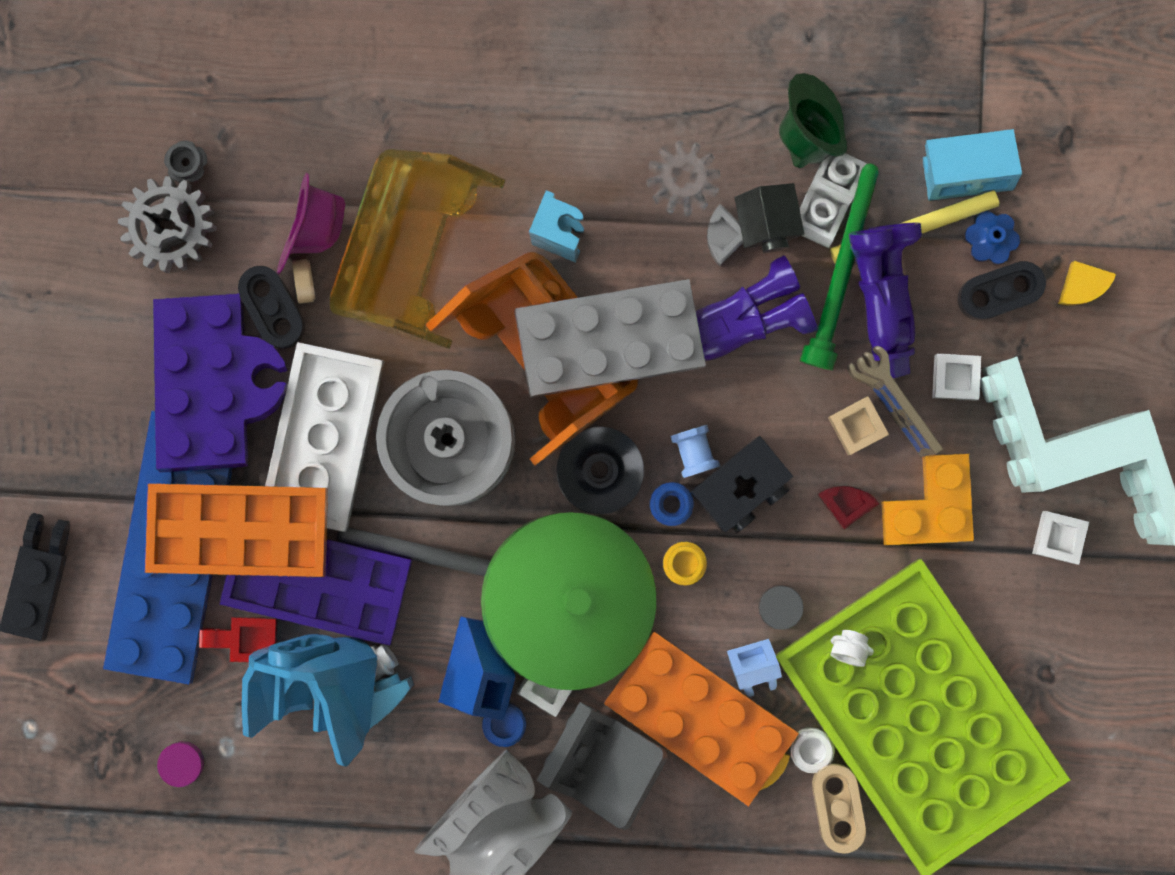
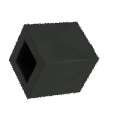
(769, 217)

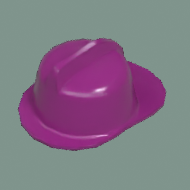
(316, 222)

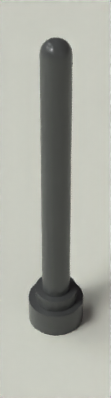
(414, 551)

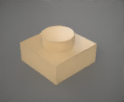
(858, 425)

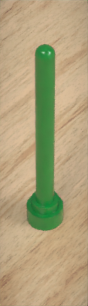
(821, 349)

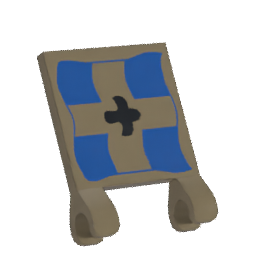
(895, 401)

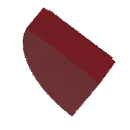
(847, 503)

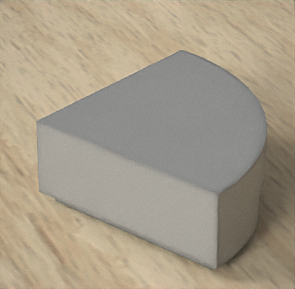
(723, 235)

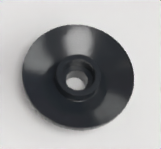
(619, 483)

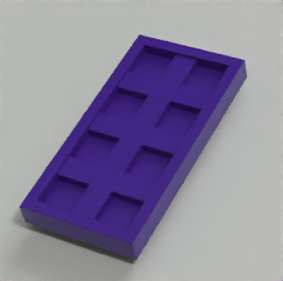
(355, 598)

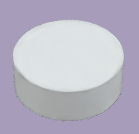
(811, 750)

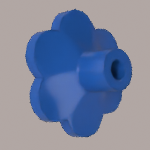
(983, 242)

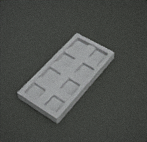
(609, 338)

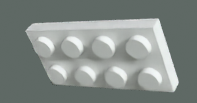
(326, 426)

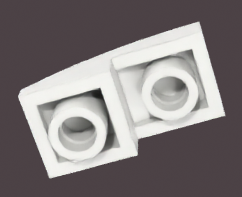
(829, 197)

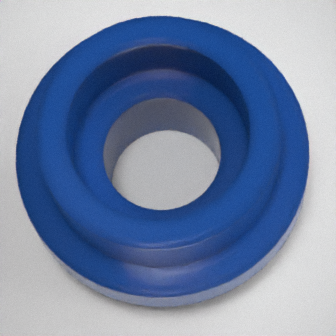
(684, 497)

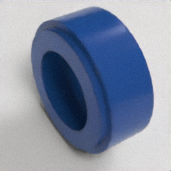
(506, 731)

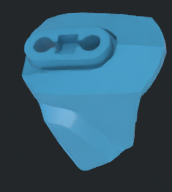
(320, 667)

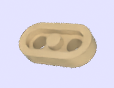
(837, 807)

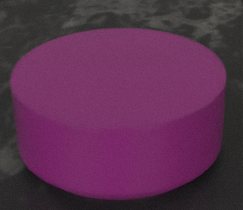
(180, 764)

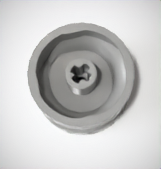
(416, 423)
(497, 823)

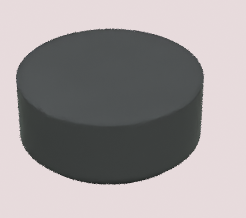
(780, 607)

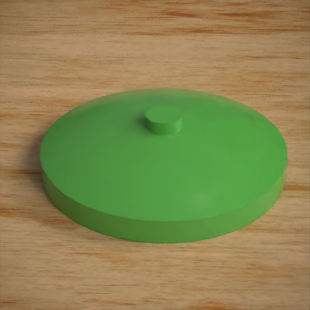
(568, 601)

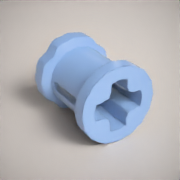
(695, 451)

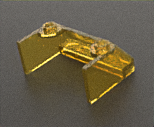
(398, 239)

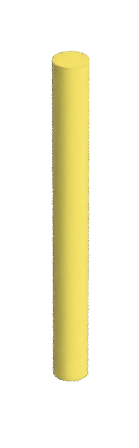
(948, 214)

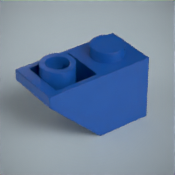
(476, 675)

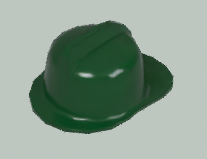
(813, 122)

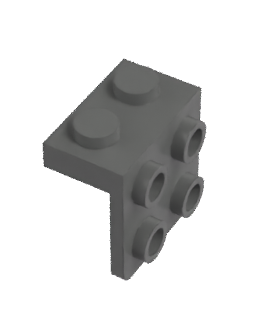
(603, 765)

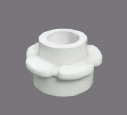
(851, 648)

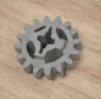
(161, 240)

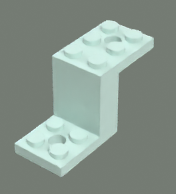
(1114, 443)

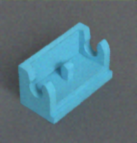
(971, 164)
(553, 229)

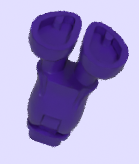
(886, 290)
(738, 320)

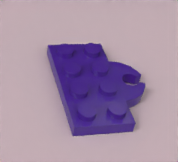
(208, 382)

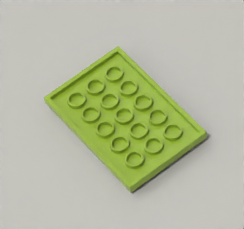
(923, 719)

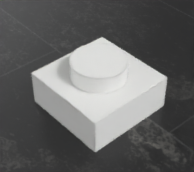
(956, 377)
(1060, 537)
(545, 698)

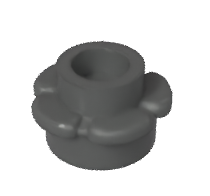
(181, 151)

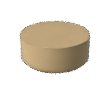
(303, 281)

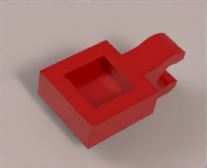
(244, 638)

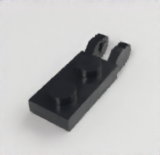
(35, 581)

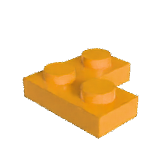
(944, 512)

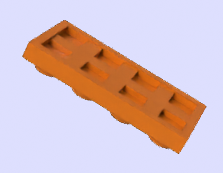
(236, 530)
(701, 718)

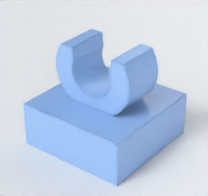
(754, 665)

